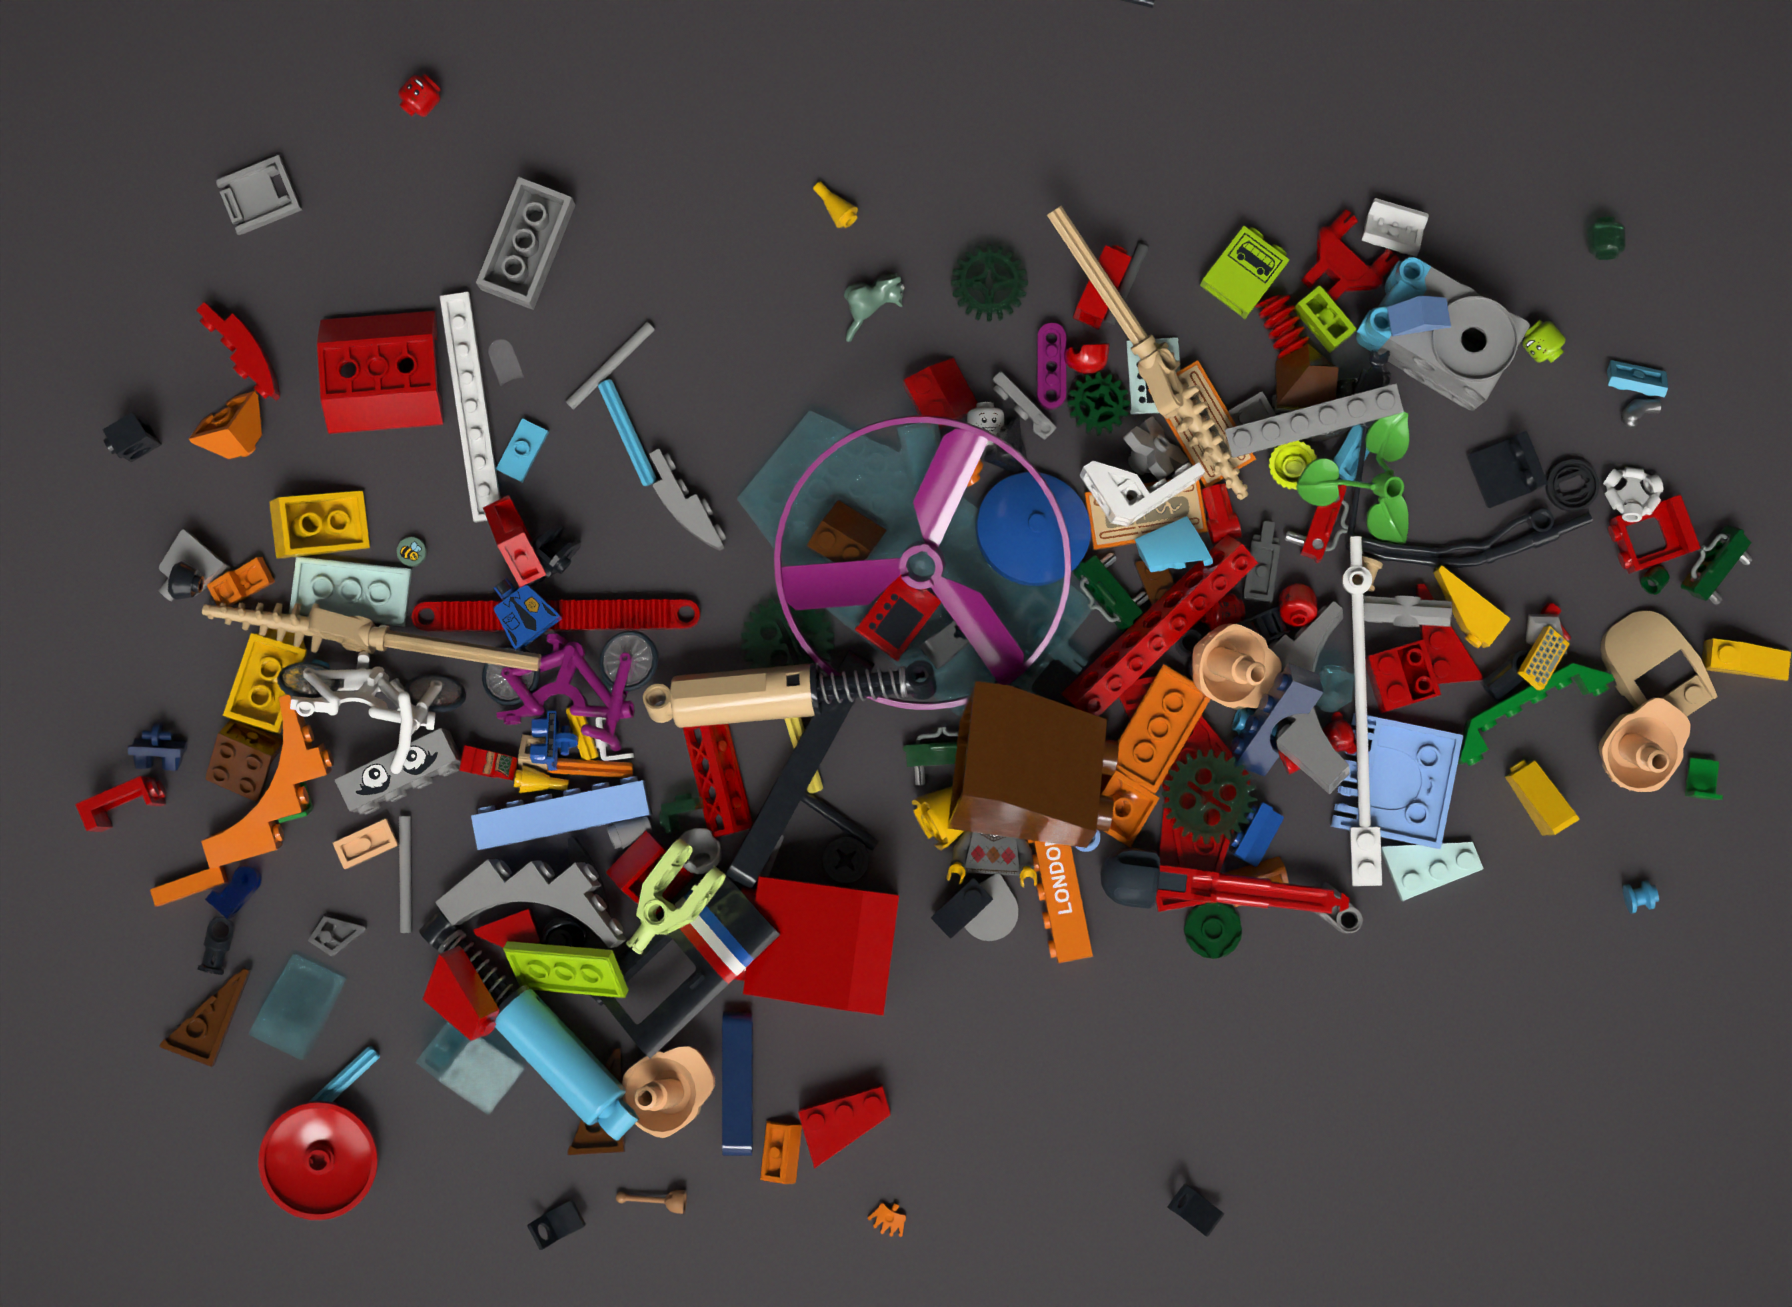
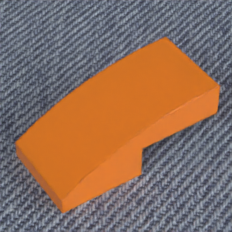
(241, 583)

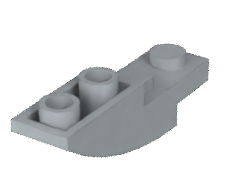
(688, 512)

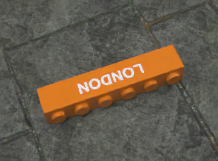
(1062, 900)

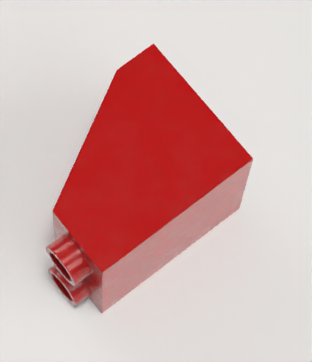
(829, 946)

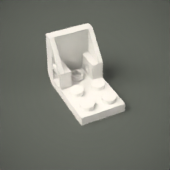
(1112, 485)

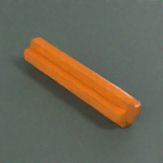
(593, 768)

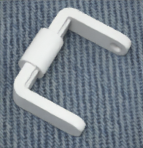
(602, 746)

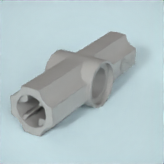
(1407, 611)

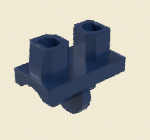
(157, 744)

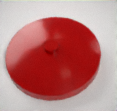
(318, 1160)

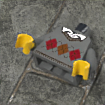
(992, 855)

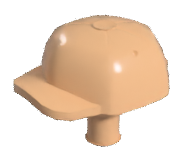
(1234, 666)
(1645, 745)
(668, 1089)

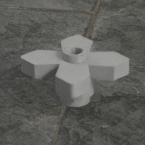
(1152, 450)

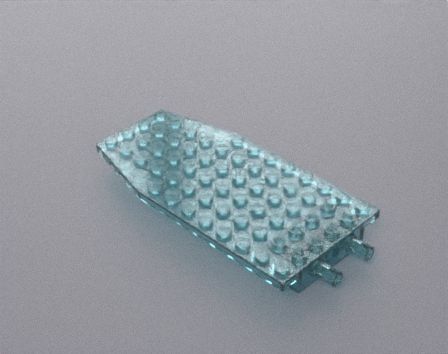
(876, 485)

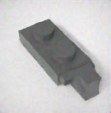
(1261, 579)

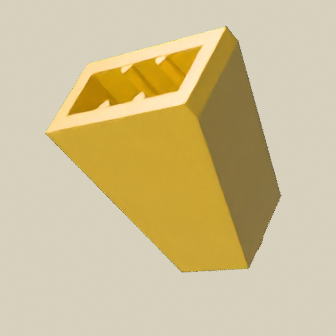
(1540, 798)

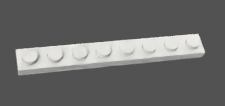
(470, 402)

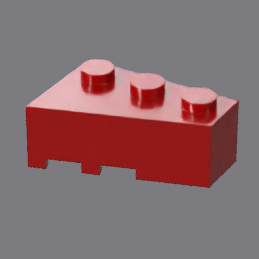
(841, 1121)

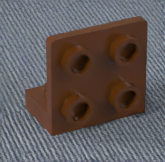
(242, 759)

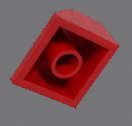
(940, 391)
(637, 864)

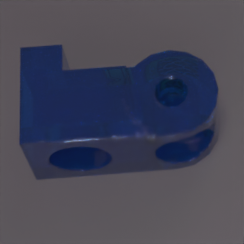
(243, 885)

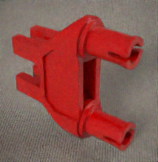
(1342, 264)

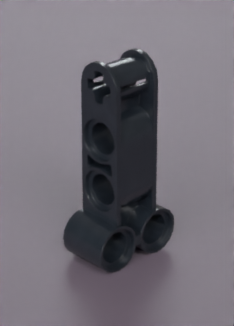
(1267, 624)

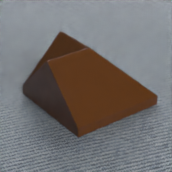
(1304, 379)

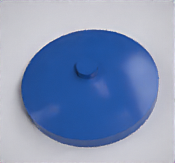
(1022, 532)

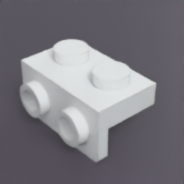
(1394, 227)

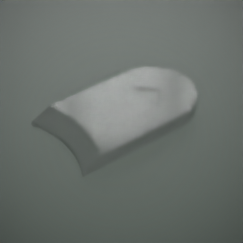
(504, 361)

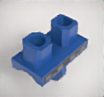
(549, 729)

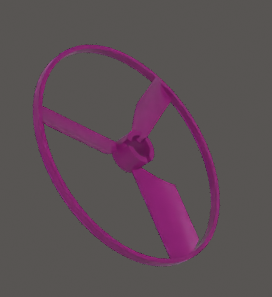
(935, 504)

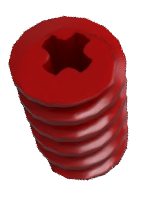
(1283, 324)

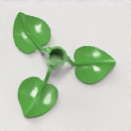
(1389, 517)

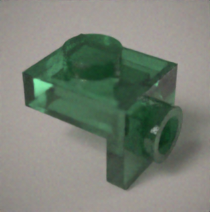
(683, 803)

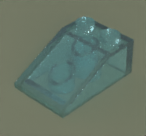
(297, 1007)

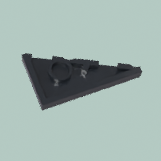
(1012, 435)

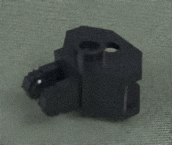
(553, 553)

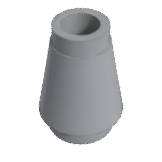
(628, 831)

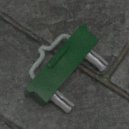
(1716, 563)
(1108, 593)
(930, 752)

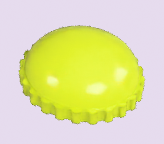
(1289, 462)

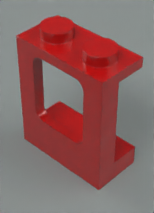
(1675, 528)
(514, 541)
(94, 808)

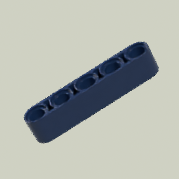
(737, 1084)

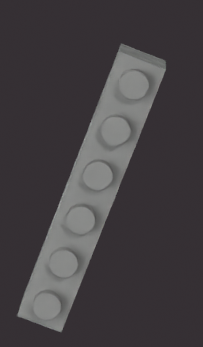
(1314, 420)

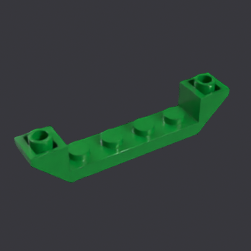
(1587, 680)

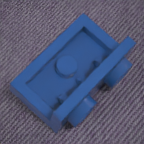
(1257, 835)

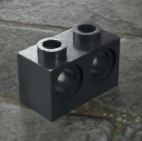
(130, 437)

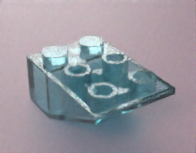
(470, 1068)

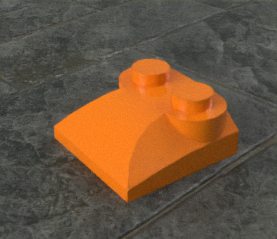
(1130, 808)

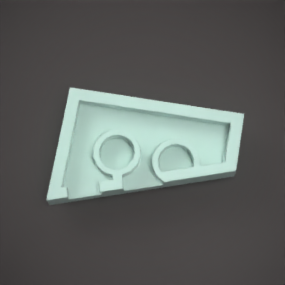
(1424, 868)

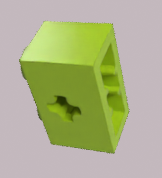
(1324, 319)

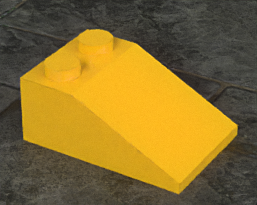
(319, 524)

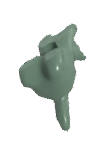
(866, 299)

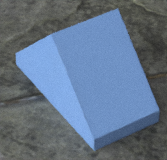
(1418, 315)

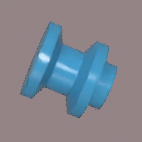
(1646, 895)

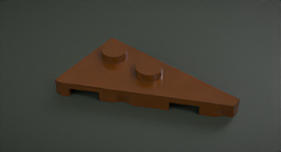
(204, 1032)
(592, 1138)

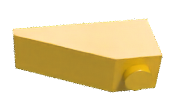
(1473, 613)
(1745, 659)

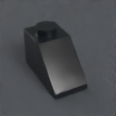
(962, 908)

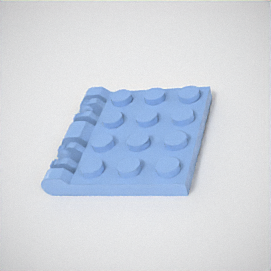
(1408, 780)

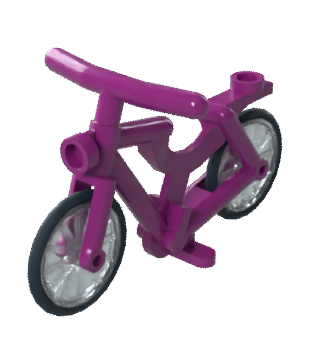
(625, 664)

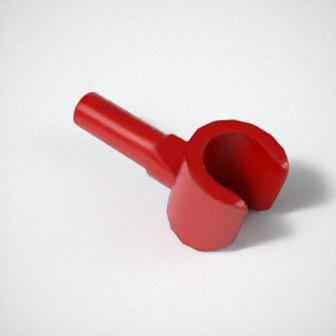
(1553, 609)

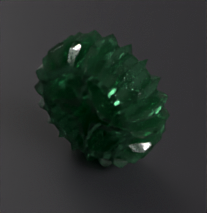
(1002, 283)

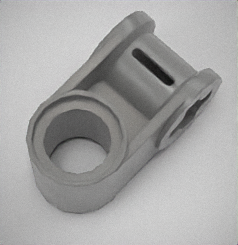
(1335, 918)

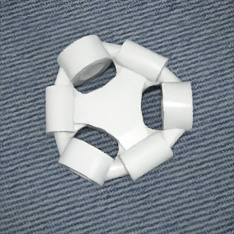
(1637, 500)

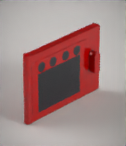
(897, 617)

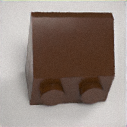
(845, 536)

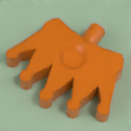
(889, 1218)

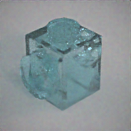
(1336, 686)

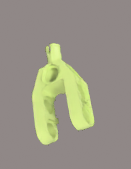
(652, 898)

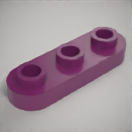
(1051, 353)

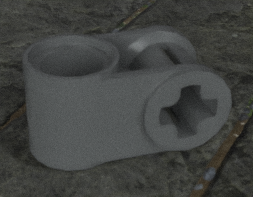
(943, 646)

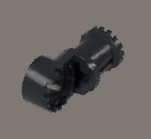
(217, 945)

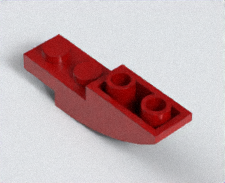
(249, 357)

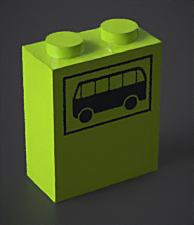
(1245, 271)

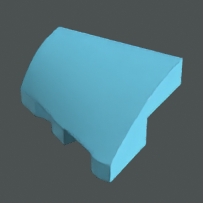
(1172, 546)

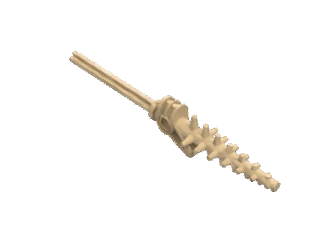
(1156, 362)
(362, 635)

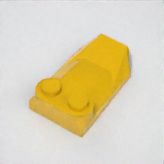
(256, 688)

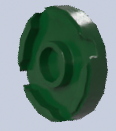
(1213, 930)

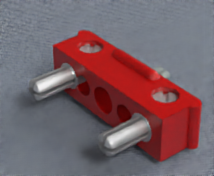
(1321, 529)

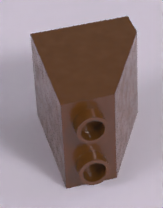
(1030, 768)

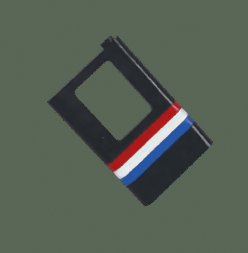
(718, 943)

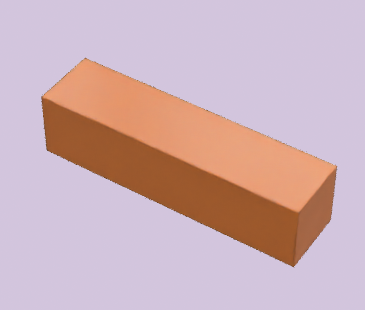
(188, 886)

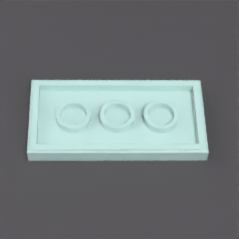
(352, 589)

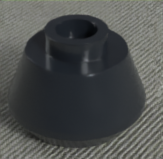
(184, 581)

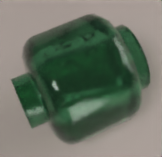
(1606, 238)

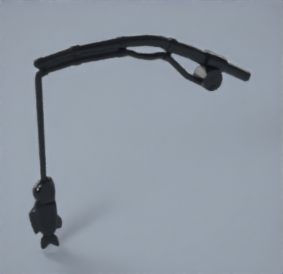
(1538, 518)

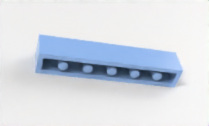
(561, 814)

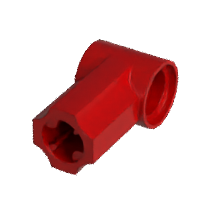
(1220, 515)

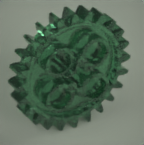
(763, 651)
(1223, 774)

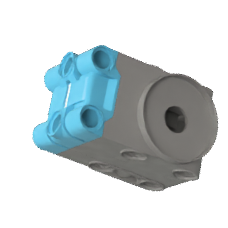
(1455, 360)

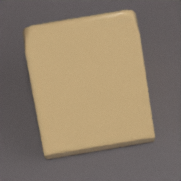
(524, 753)

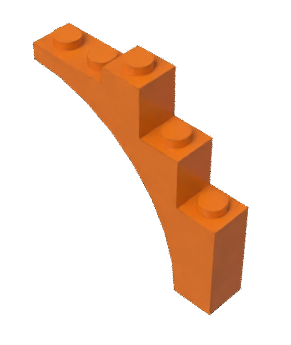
(285, 797)

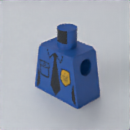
(523, 614)

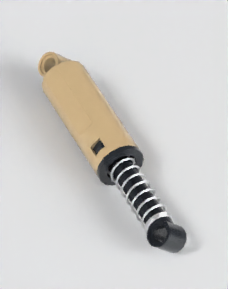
(776, 692)

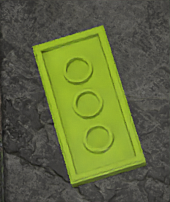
(566, 969)

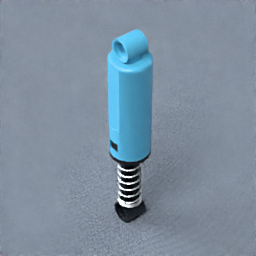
(544, 1040)

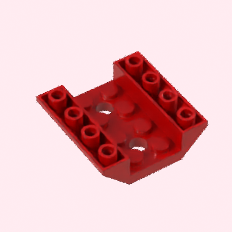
(378, 392)

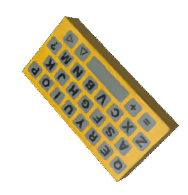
(1543, 658)

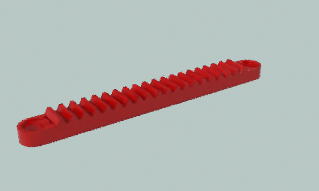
(576, 615)

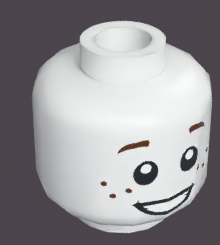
(986, 417)

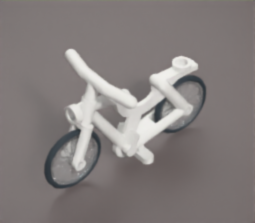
(315, 688)

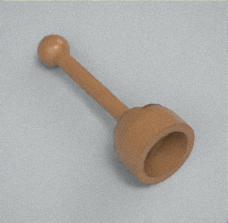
(674, 1201)

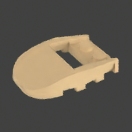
(1642, 643)

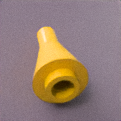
(840, 210)
(532, 780)

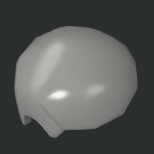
(705, 850)

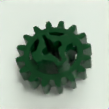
(1086, 399)

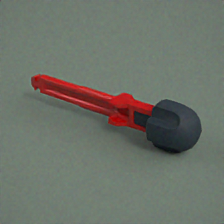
(1136, 878)

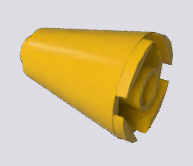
(934, 816)

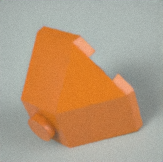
(233, 429)

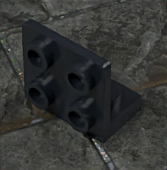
(1507, 470)

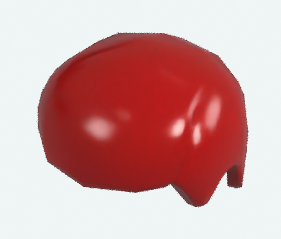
(1088, 360)

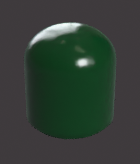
(1659, 576)

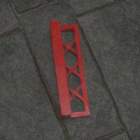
(722, 775)

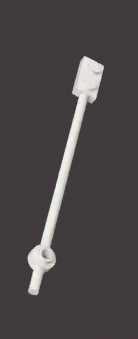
(1364, 840)

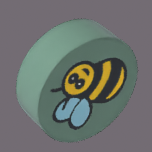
(411, 551)

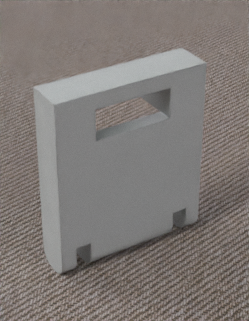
(255, 197)

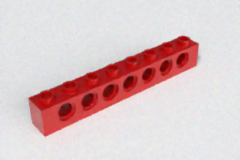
(1160, 627)

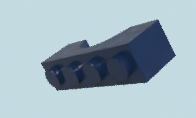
(1293, 693)

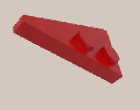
(1446, 651)

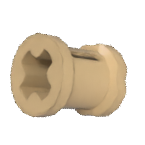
(1373, 566)

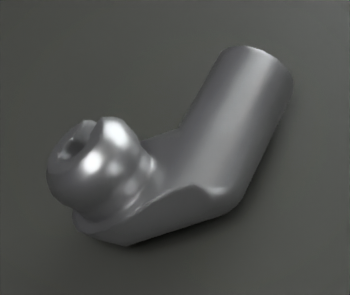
(1637, 408)

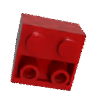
(1402, 676)

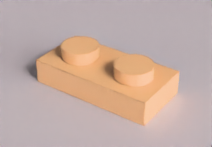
(365, 844)

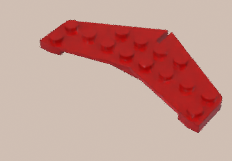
(1175, 848)

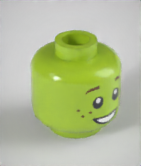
(1544, 341)

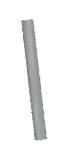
(610, 365)
(405, 874)

